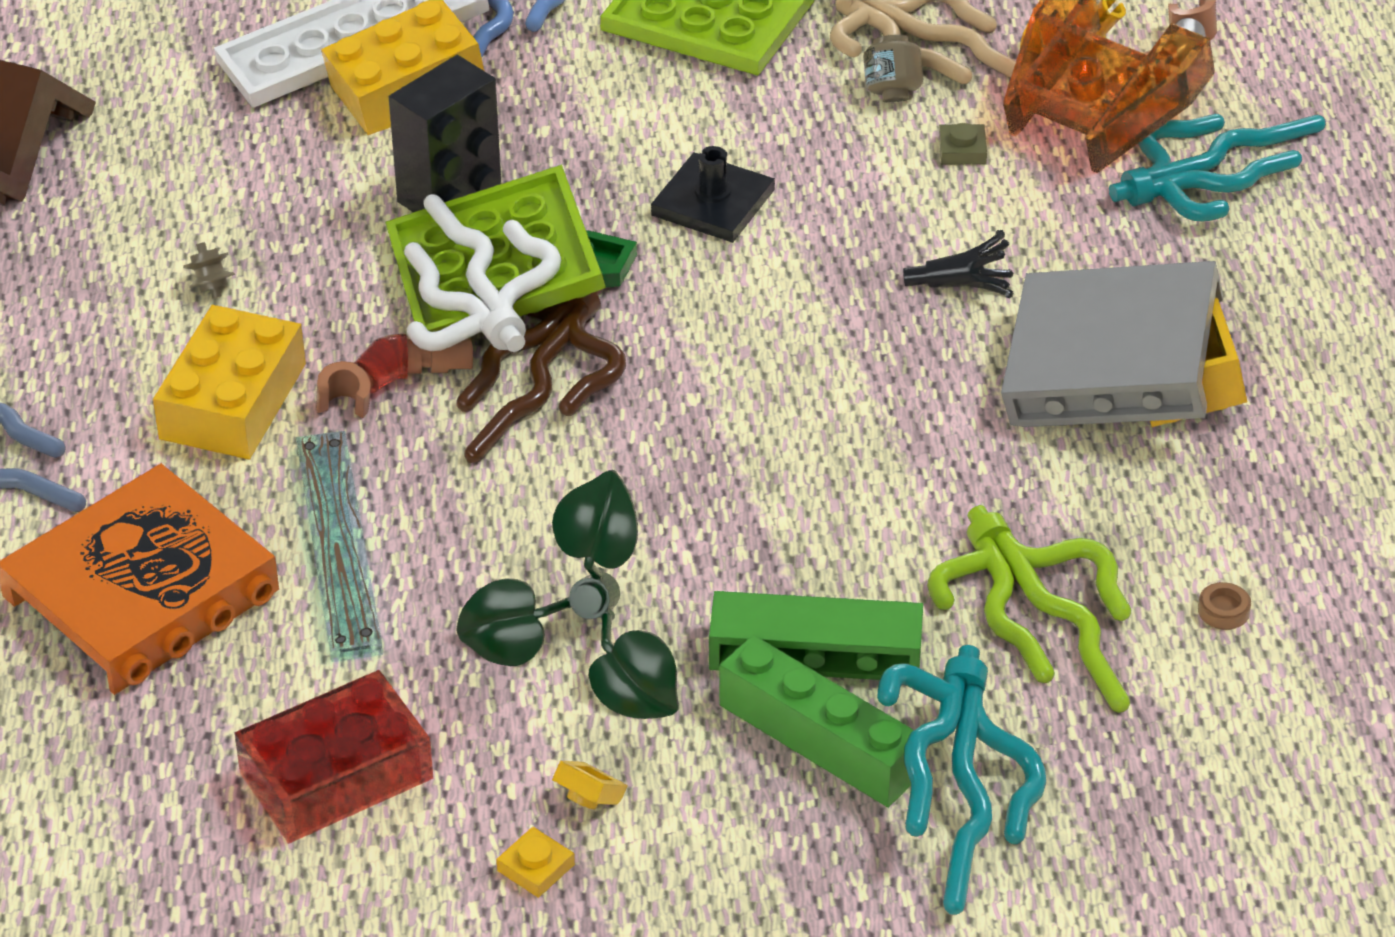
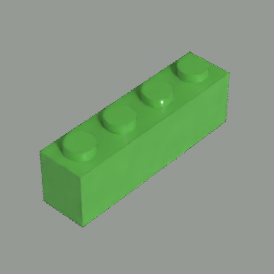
(821, 632)
(816, 719)

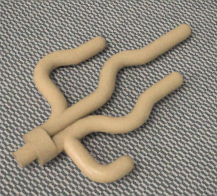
(894, 14)

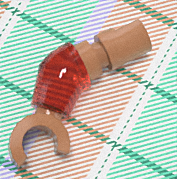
(381, 364)

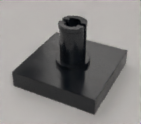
(713, 195)

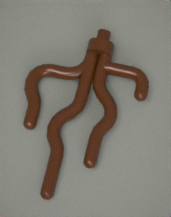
(557, 327)

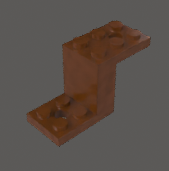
(25, 106)

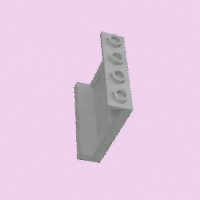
(1111, 345)

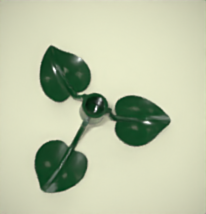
(504, 626)

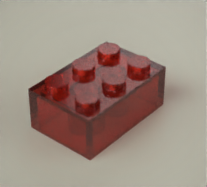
(334, 756)

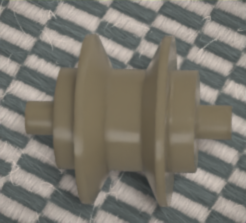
(208, 270)

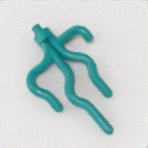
(1170, 178)
(963, 710)

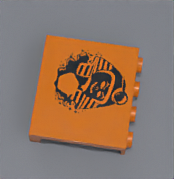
(141, 575)

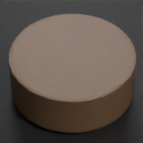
(1224, 605)

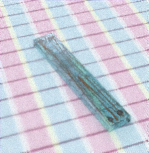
(339, 547)

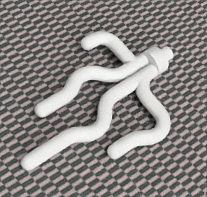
(495, 310)

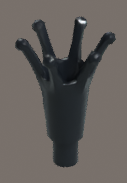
(965, 269)

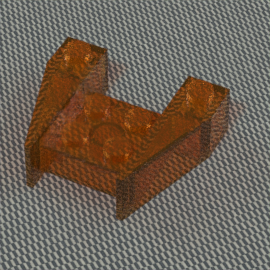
(1099, 84)

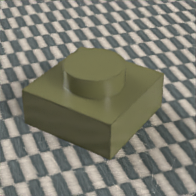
(962, 144)

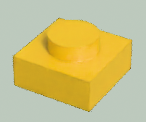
(588, 784)
(535, 861)

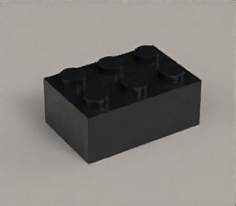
(445, 134)

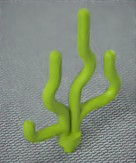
(1005, 556)

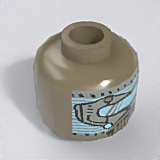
(893, 67)

